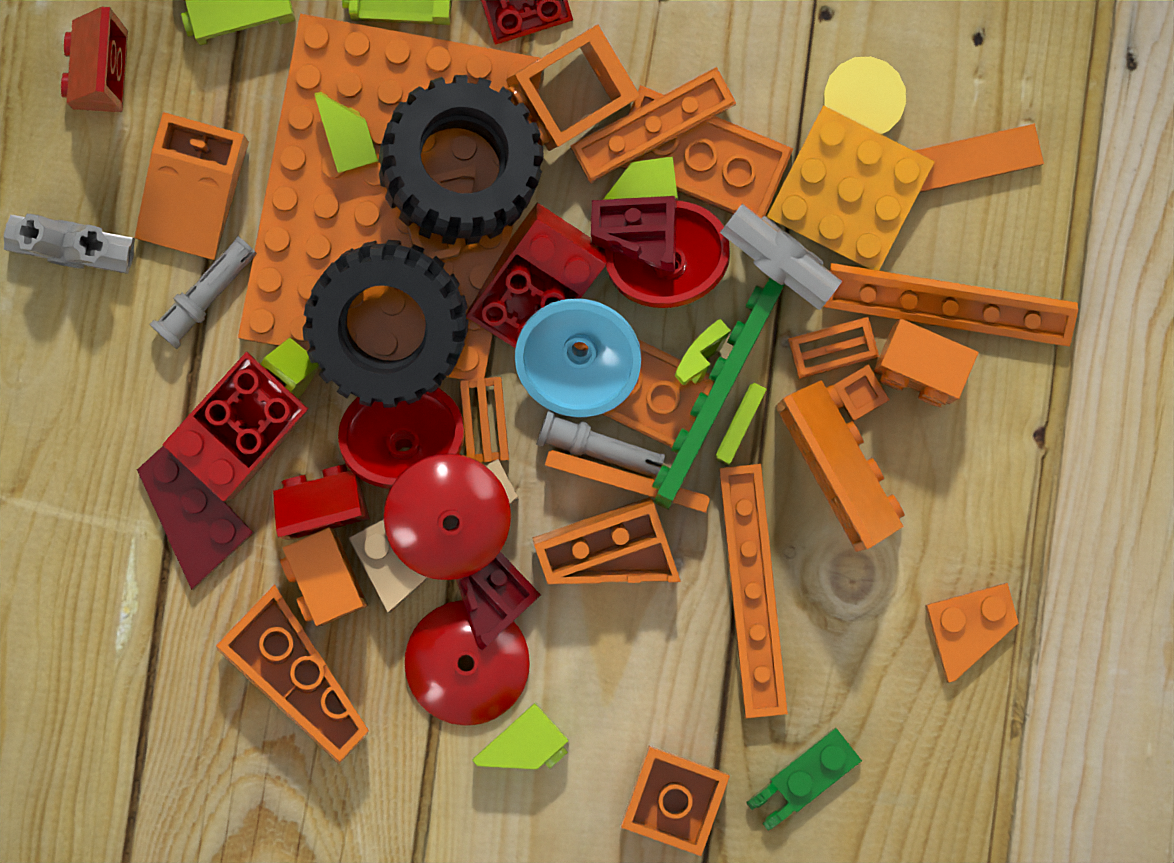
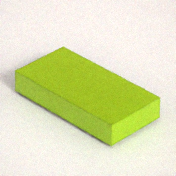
(740, 423)

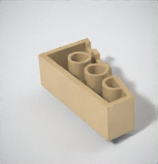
(386, 571)

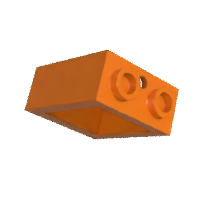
(607, 69)

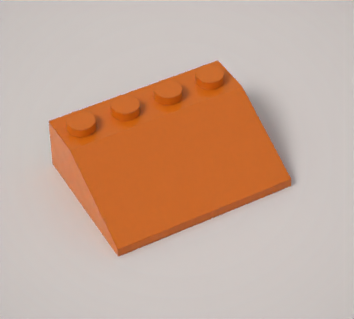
(839, 465)

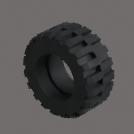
(476, 110)
(352, 367)

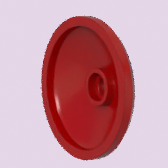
(699, 263)
(375, 434)
(441, 488)
(462, 695)

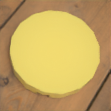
(867, 93)

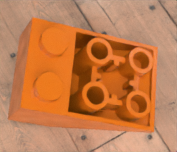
(190, 185)

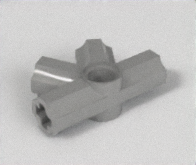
(68, 243)
(781, 256)

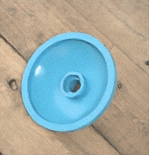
(574, 379)

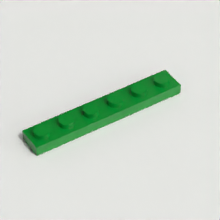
(708, 406)

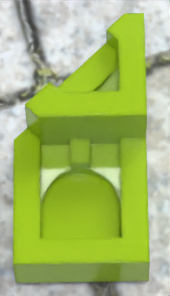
(346, 134)
(646, 179)
(695, 363)

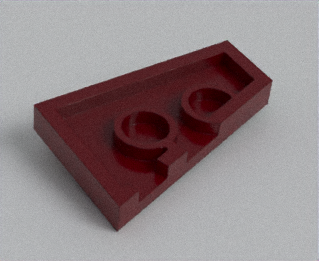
(194, 518)

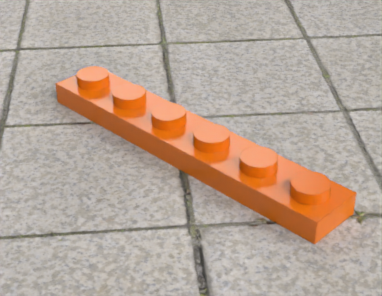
(953, 305)
(753, 591)

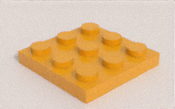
(850, 189)

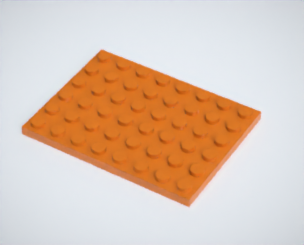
(319, 214)

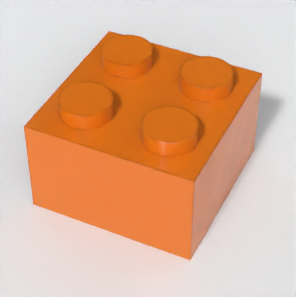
(924, 363)
(323, 577)
(675, 800)

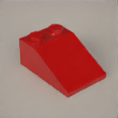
(96, 62)
(318, 504)

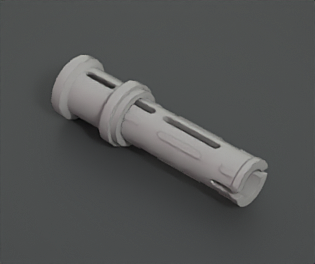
(191, 306)
(579, 440)

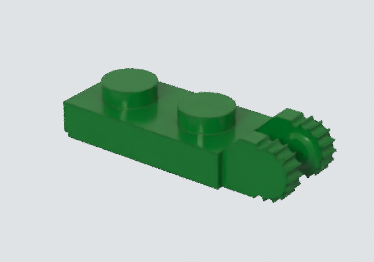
(807, 776)

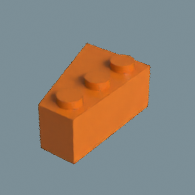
(609, 547)

